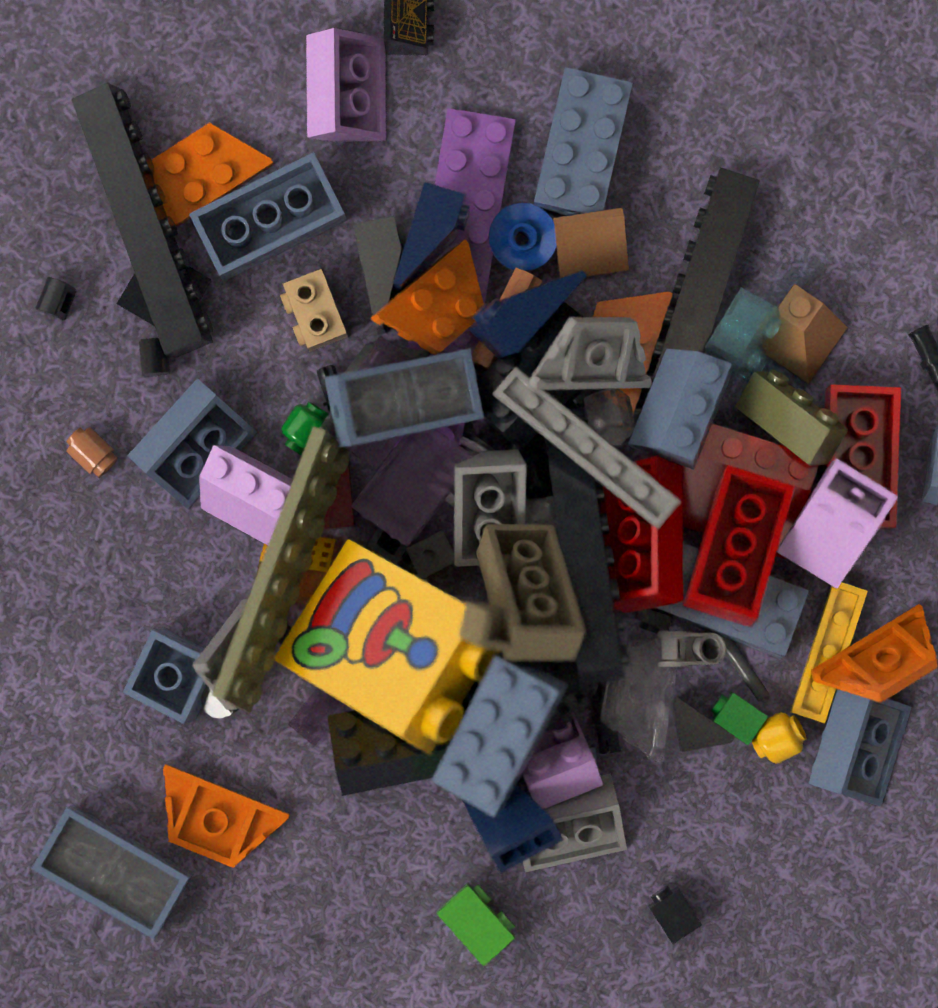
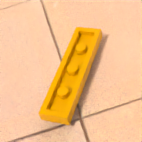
(832, 636)

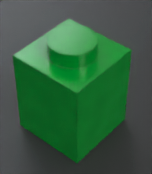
(738, 717)

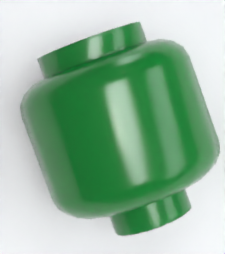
(300, 424)

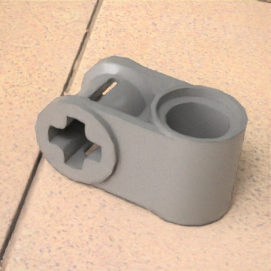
(685, 648)

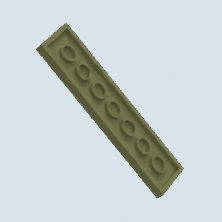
(281, 571)

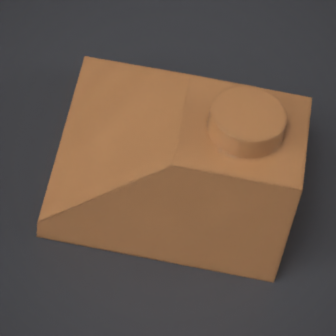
(805, 335)

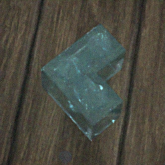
(743, 332)

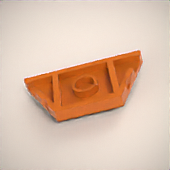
(204, 170)
(437, 303)
(649, 314)
(882, 660)
(215, 819)

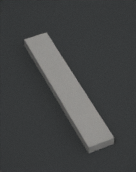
(587, 448)

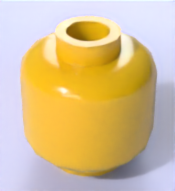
(779, 738)

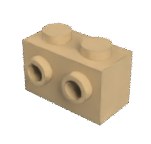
(314, 311)

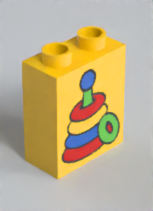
(387, 648)

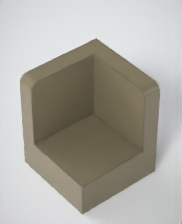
(482, 626)

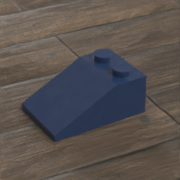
(433, 229)
(511, 322)

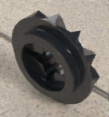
(537, 473)

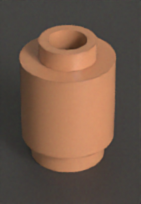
(91, 451)

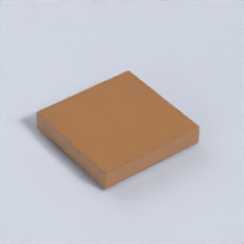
(591, 243)

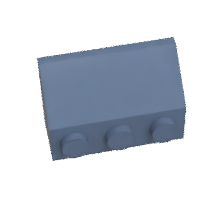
(681, 406)
(183, 439)
(859, 747)

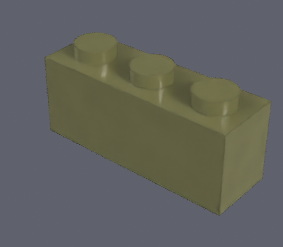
(792, 417)

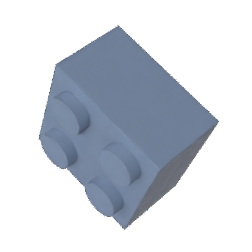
(166, 676)

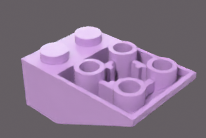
(836, 523)
(561, 765)

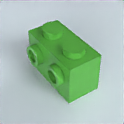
(476, 923)

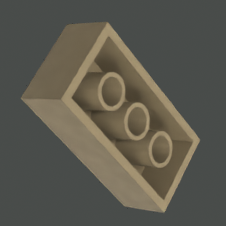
(531, 582)

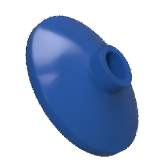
(526, 220)

